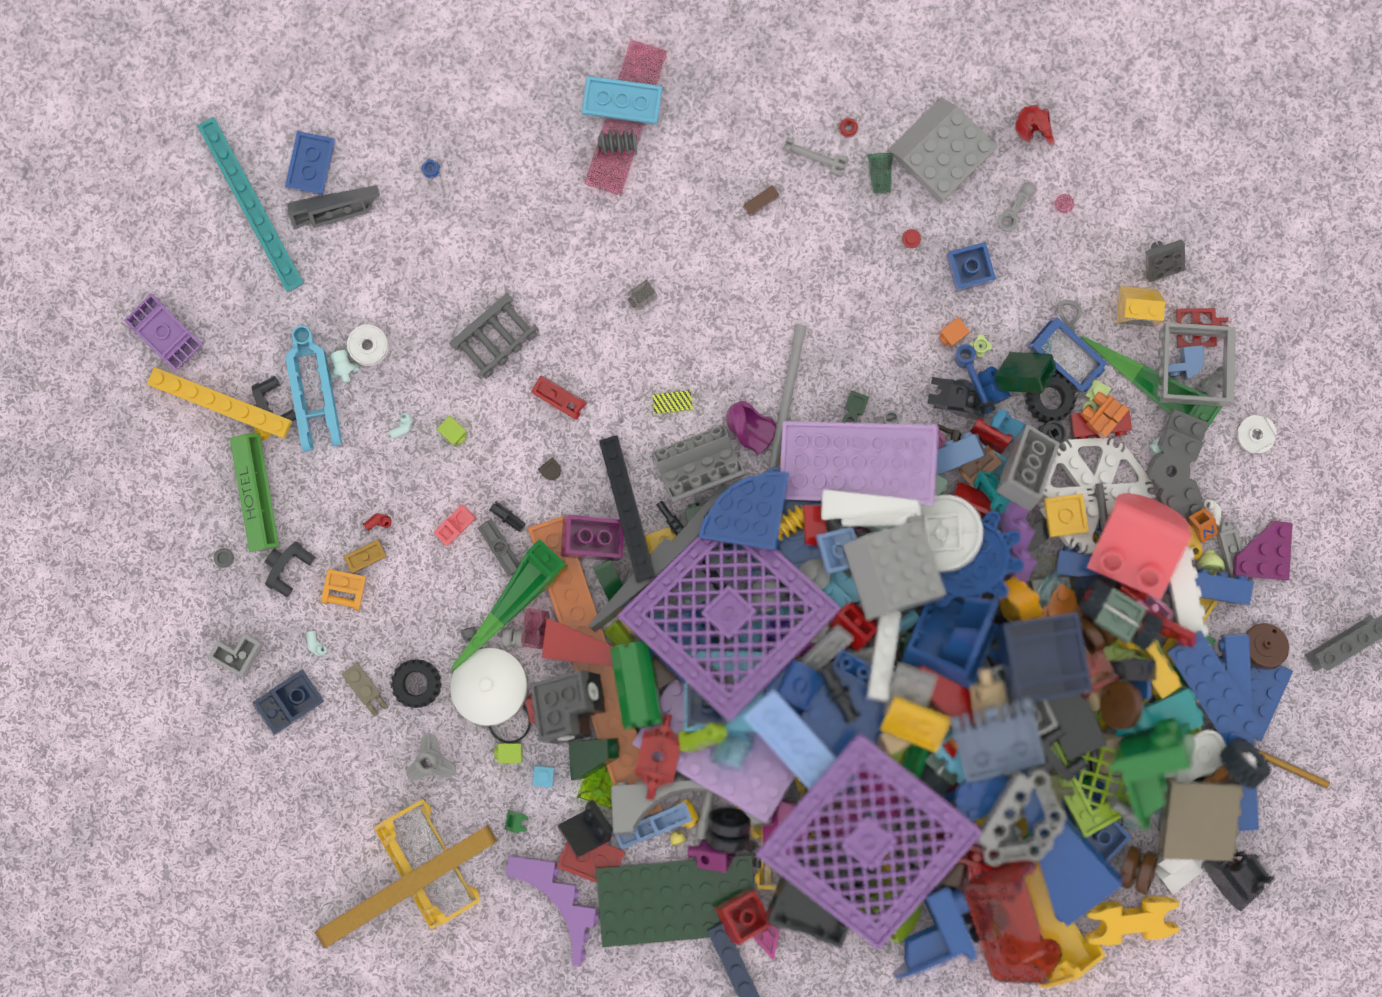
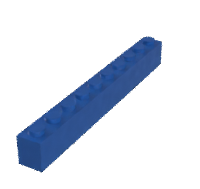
(1211, 586)
(1237, 663)

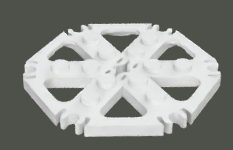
(1086, 480)

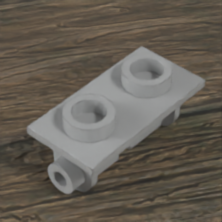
(1209, 384)

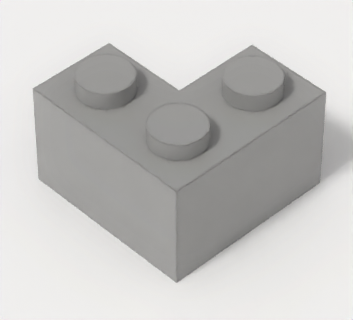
(239, 658)

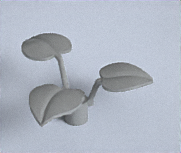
(815, 572)

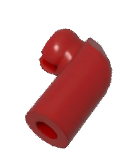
(1134, 594)

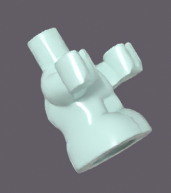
(342, 366)

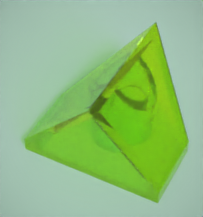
(597, 788)

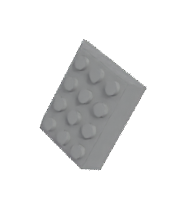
(942, 149)
(894, 570)

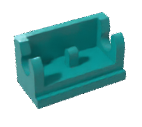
(989, 487)

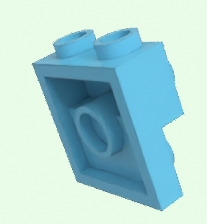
(842, 589)

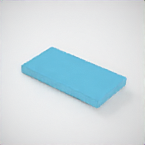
(622, 100)

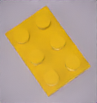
(915, 724)

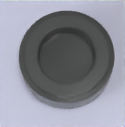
(223, 558)

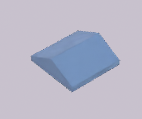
(832, 549)

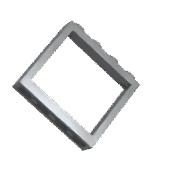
(1229, 335)

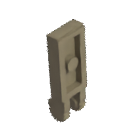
(363, 687)

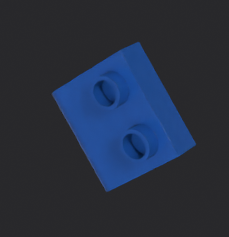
(953, 639)
(941, 941)

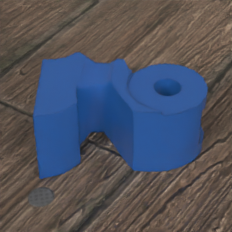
(990, 387)

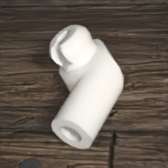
(1214, 509)

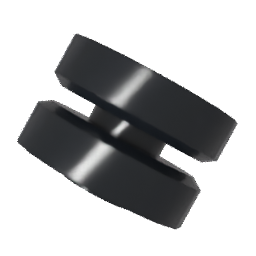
(728, 830)

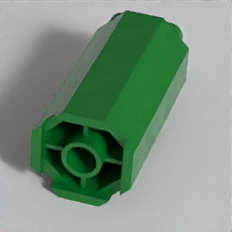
(636, 685)

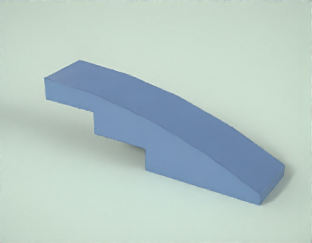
(656, 825)

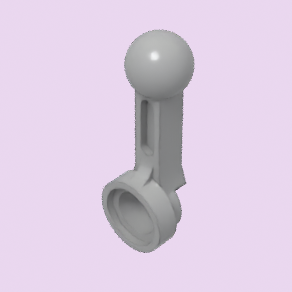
(1027, 190)

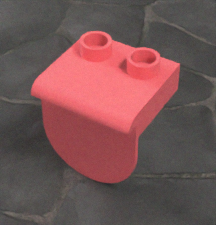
(1141, 544)

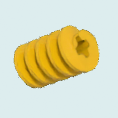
(791, 522)

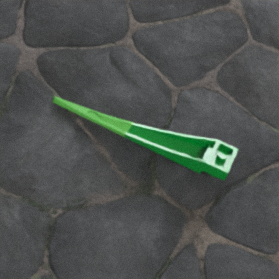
(1148, 381)
(531, 578)

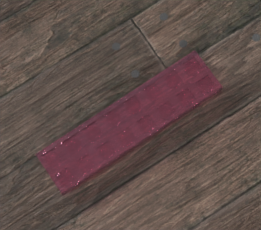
(609, 172)

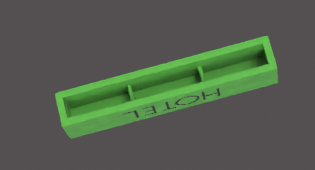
(254, 492)

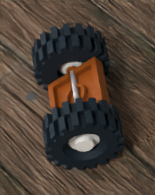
(1242, 764)

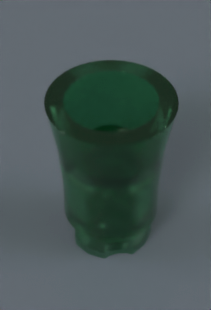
(881, 172)

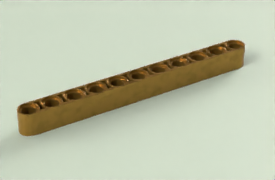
(406, 886)

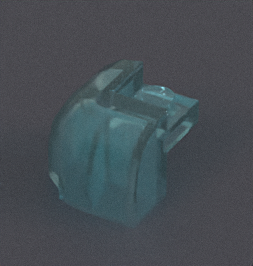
(732, 751)

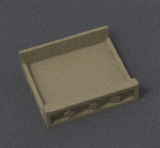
(1200, 820)

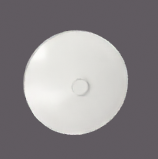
(489, 687)

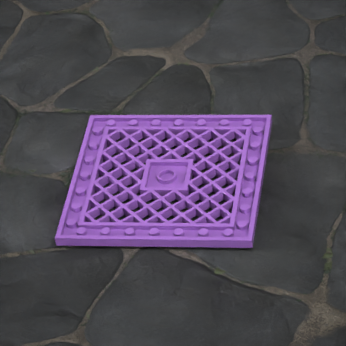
(729, 615)
(869, 841)

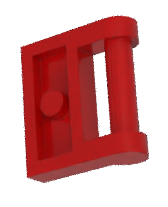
(990, 436)

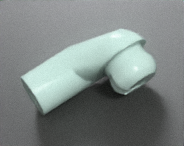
(404, 426)
(313, 645)

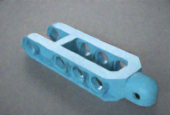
(302, 346)

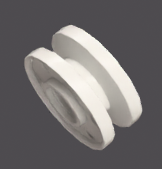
(359, 337)

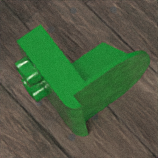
(1146, 760)

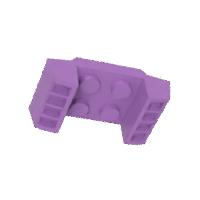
(163, 332)

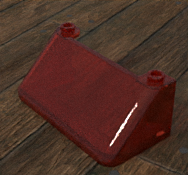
(1010, 927)

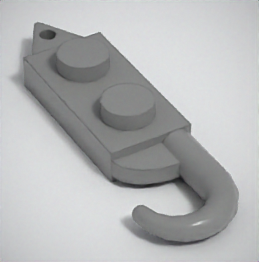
(1229, 544)

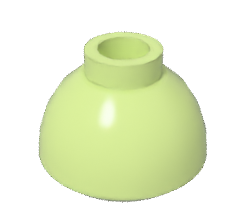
(1211, 562)

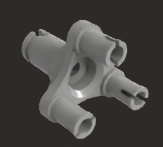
(440, 765)

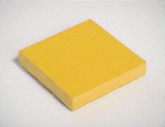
(1066, 515)

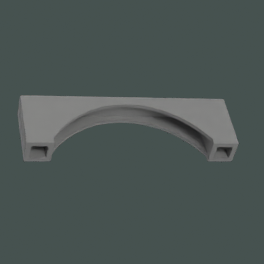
(631, 805)

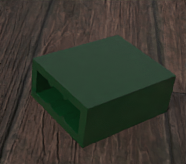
(1025, 372)

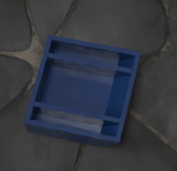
(1043, 658)

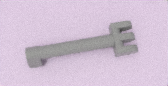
(834, 163)

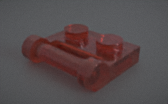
(1097, 664)

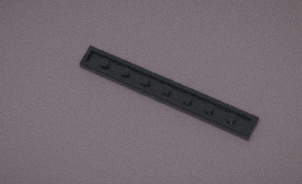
(627, 509)

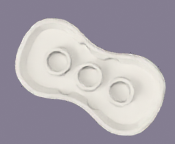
(1205, 757)

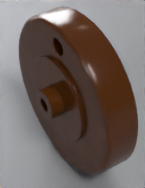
(1267, 646)
(1121, 705)

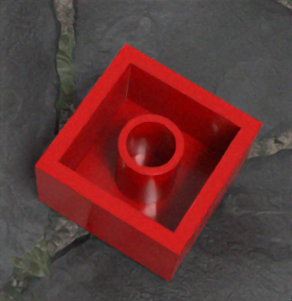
(743, 916)

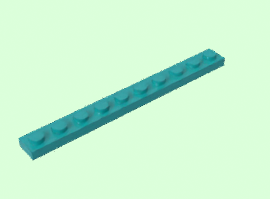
(250, 204)

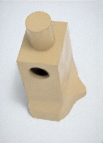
(987, 693)

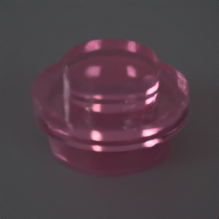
(1064, 203)

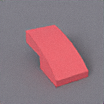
(454, 525)

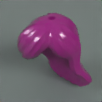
(751, 427)

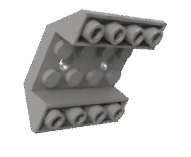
(698, 464)

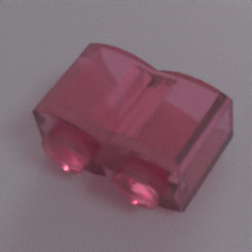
(534, 628)

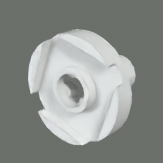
(1245, 432)

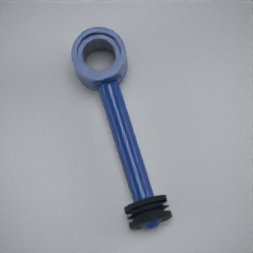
(986, 406)

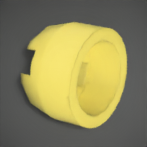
(677, 837)

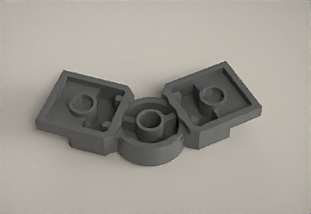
(1179, 446)

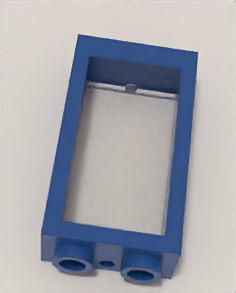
(1070, 353)

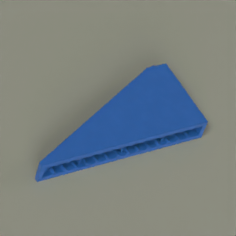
(1073, 868)

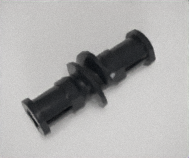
(839, 693)

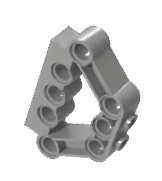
(1019, 849)

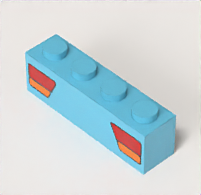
(950, 754)

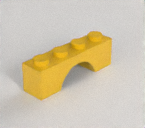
(1166, 680)

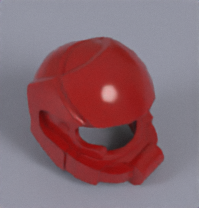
(1038, 119)

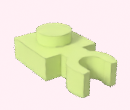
(1095, 388)

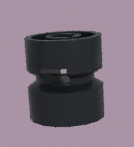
(1054, 430)

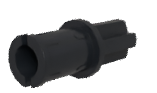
(507, 516)

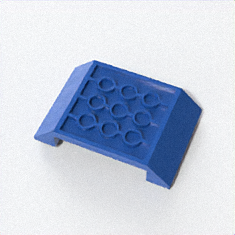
(828, 721)

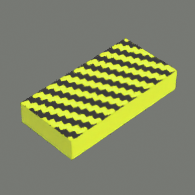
(672, 402)

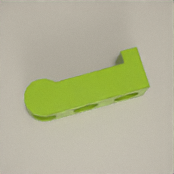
(697, 740)

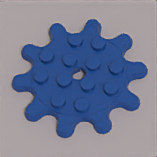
(988, 566)

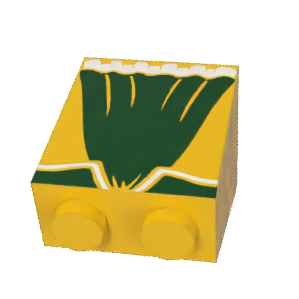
(1140, 307)

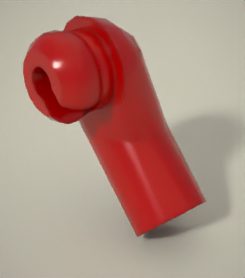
(379, 520)

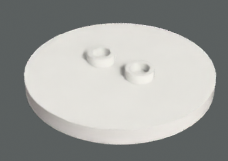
(952, 531)

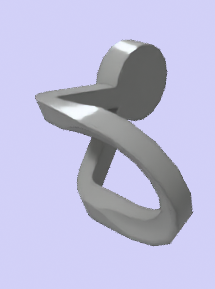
(1078, 310)

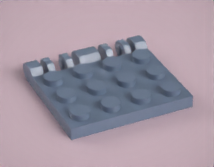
(998, 743)

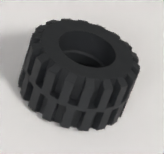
(1067, 401)
(433, 683)

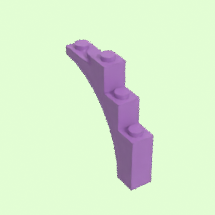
(1014, 520)
(577, 917)

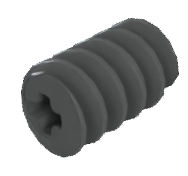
(617, 142)

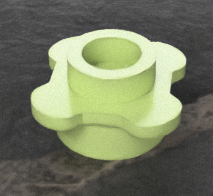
(985, 345)

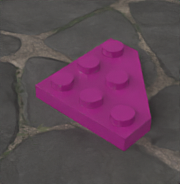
(1266, 554)

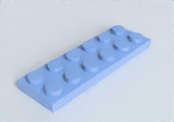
(791, 738)

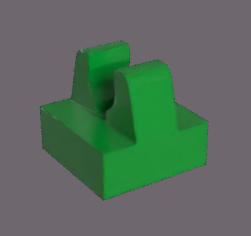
(514, 822)

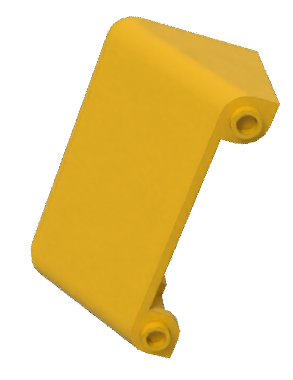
(1077, 953)

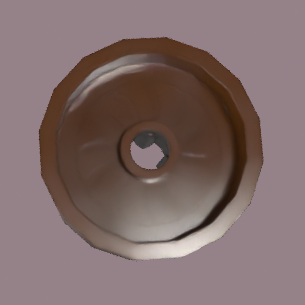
(1095, 636)
(1142, 870)

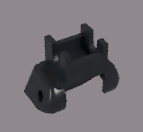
(952, 401)
(1242, 881)

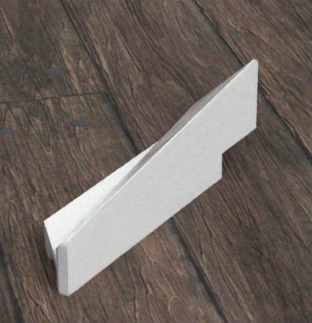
(867, 509)

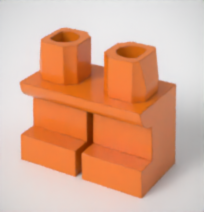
(1106, 416)

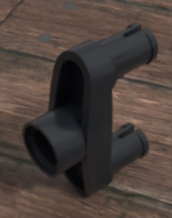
(259, 392)
(277, 562)
(1052, 761)

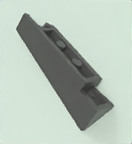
(332, 207)

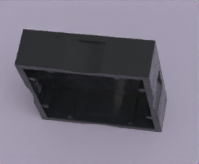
(800, 913)

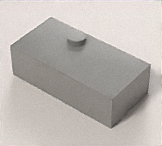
(1028, 467)

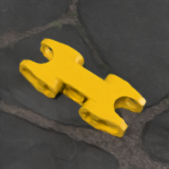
(1145, 919)

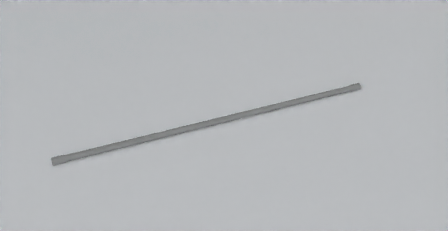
(798, 340)

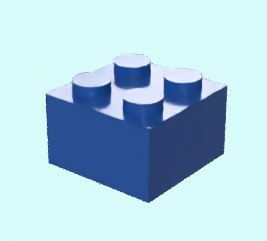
(970, 267)

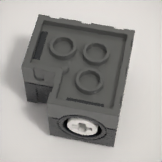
(565, 706)

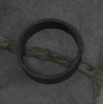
(505, 741)

